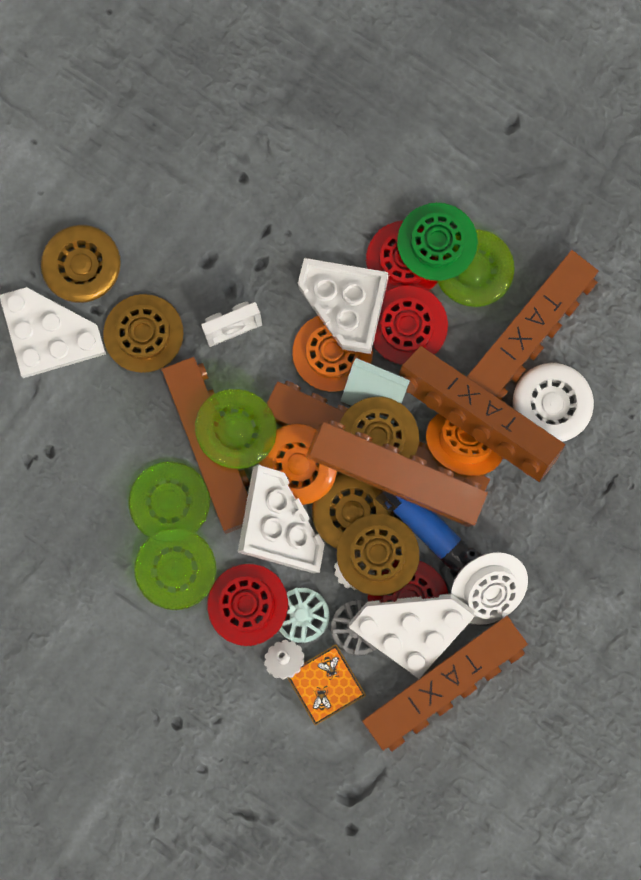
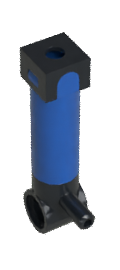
(432, 532)

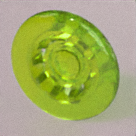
(480, 272)
(235, 428)
(168, 498)
(175, 569)

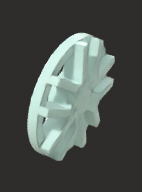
(303, 615)

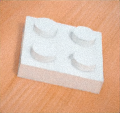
(224, 327)

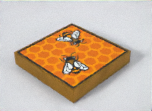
(326, 685)

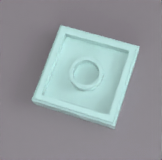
(371, 381)

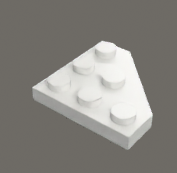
(345, 300)
(47, 333)
(277, 526)
(412, 628)

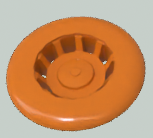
(327, 353)
(458, 449)
(297, 466)

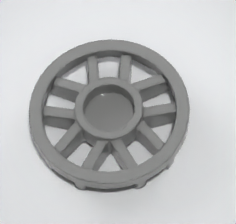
(351, 634)

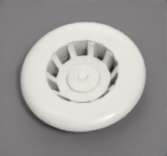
(553, 402)
(493, 593)

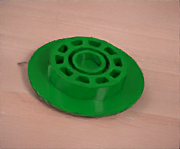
(437, 241)

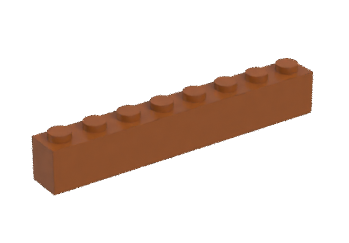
(295, 407)

